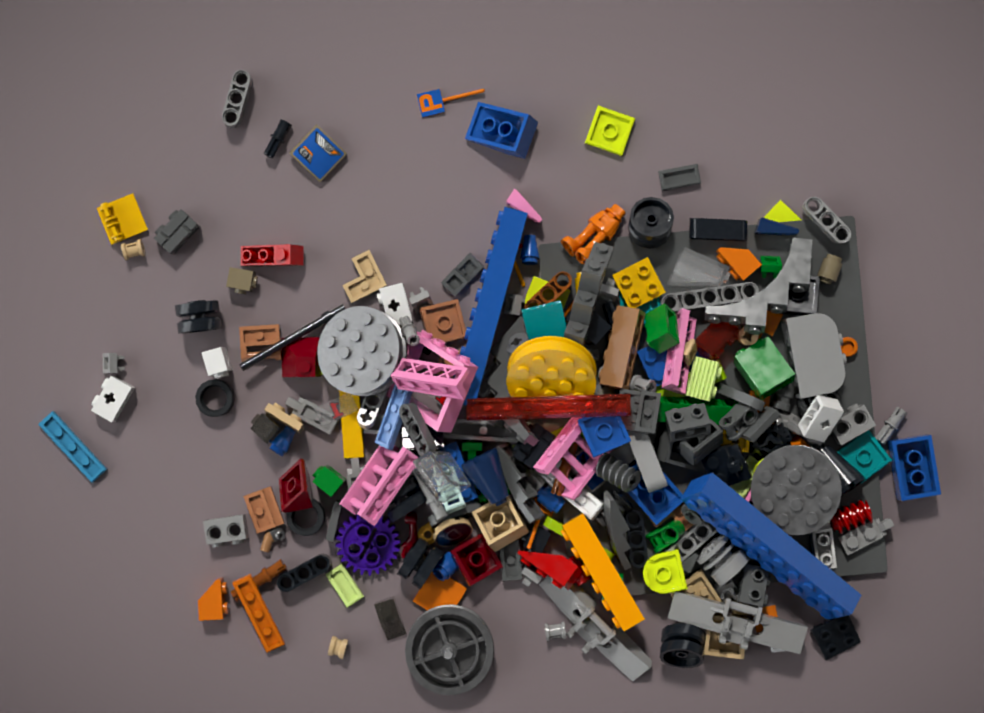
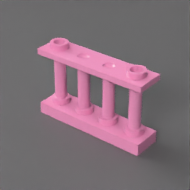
(559, 449)
(387, 487)

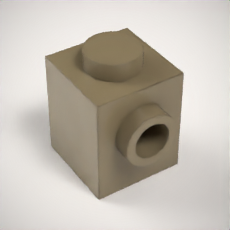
(241, 280)

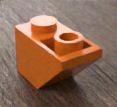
(740, 261)
(212, 603)

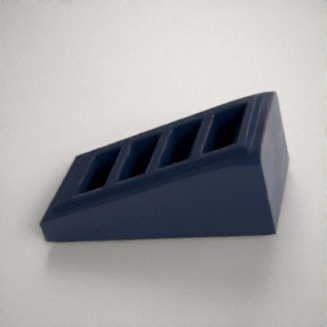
(771, 227)

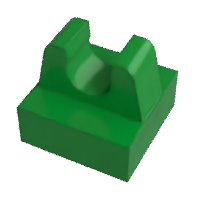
(770, 264)
(471, 446)

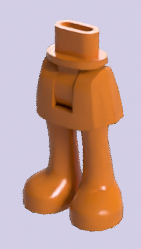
(603, 224)

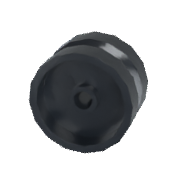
(650, 222)
(198, 316)
(405, 501)
(419, 562)
(682, 645)

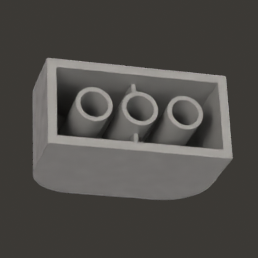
(814, 354)

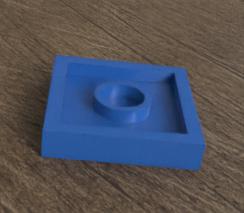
(603, 433)

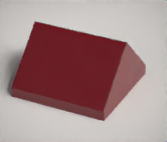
(295, 488)
(476, 559)

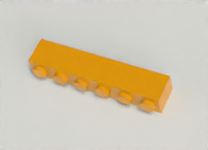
(602, 572)

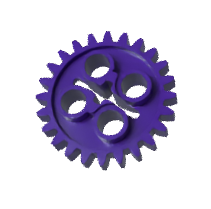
(384, 550)

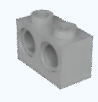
(852, 428)
(225, 525)

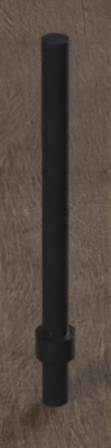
(325, 318)

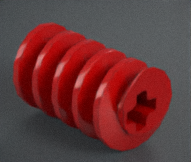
(852, 516)

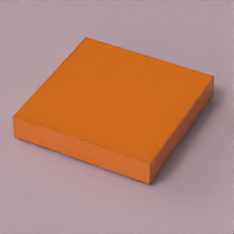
(439, 592)

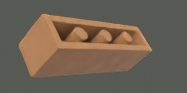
(622, 347)

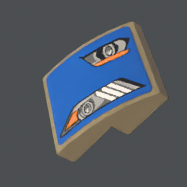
(318, 153)

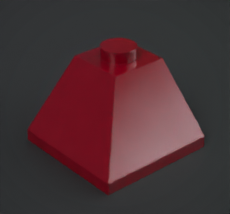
(301, 358)

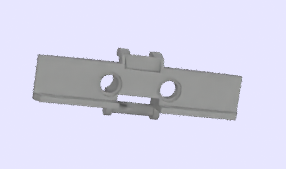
(700, 611)
(622, 653)

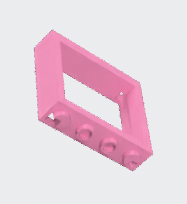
(451, 408)

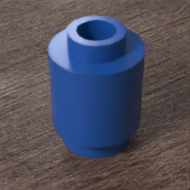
(550, 501)
(445, 567)

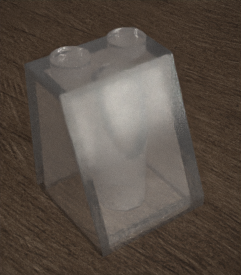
(697, 271)
(440, 476)

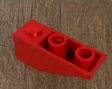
(272, 255)
(555, 566)

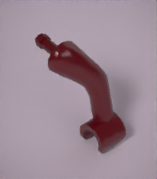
(411, 519)

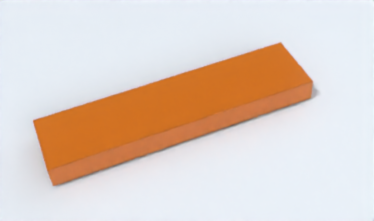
(258, 613)

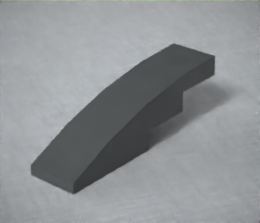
(516, 478)
(615, 528)

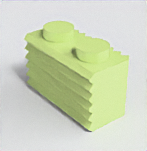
(703, 378)

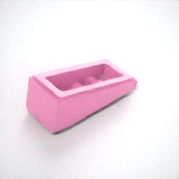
(519, 203)

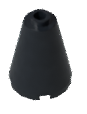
(849, 475)

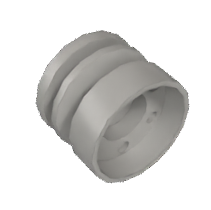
(725, 561)

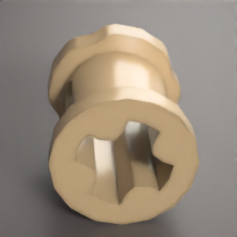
(133, 249)

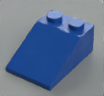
(502, 129)
(654, 363)
(659, 502)

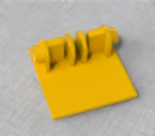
(122, 218)
(638, 283)

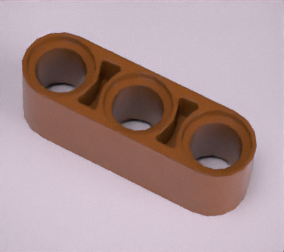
(552, 285)

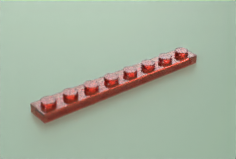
(549, 407)

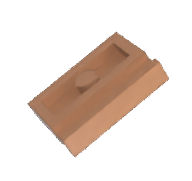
(264, 509)

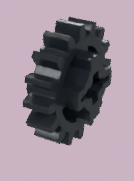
(772, 439)

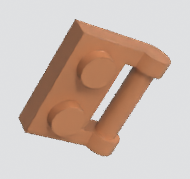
(259, 336)

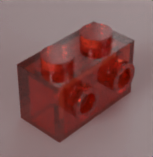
(715, 339)

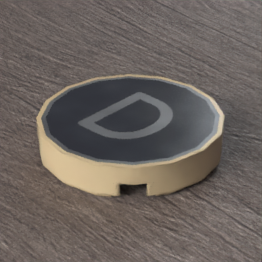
(452, 532)

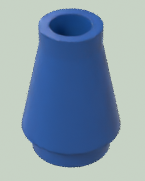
(529, 251)
(282, 442)

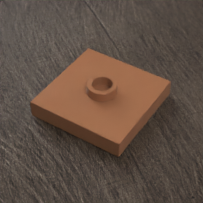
(444, 321)

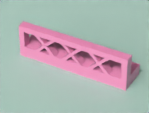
(674, 356)
(427, 382)

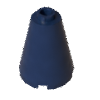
(488, 476)

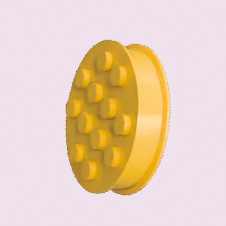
(551, 368)

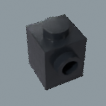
(540, 539)

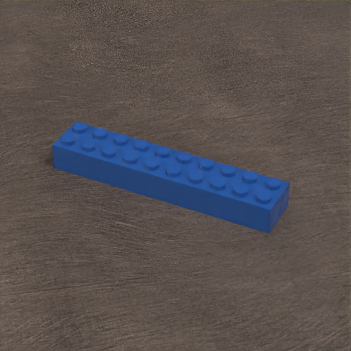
(492, 295)
(770, 546)

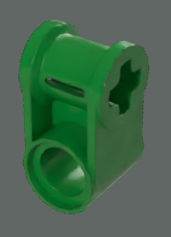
(663, 537)

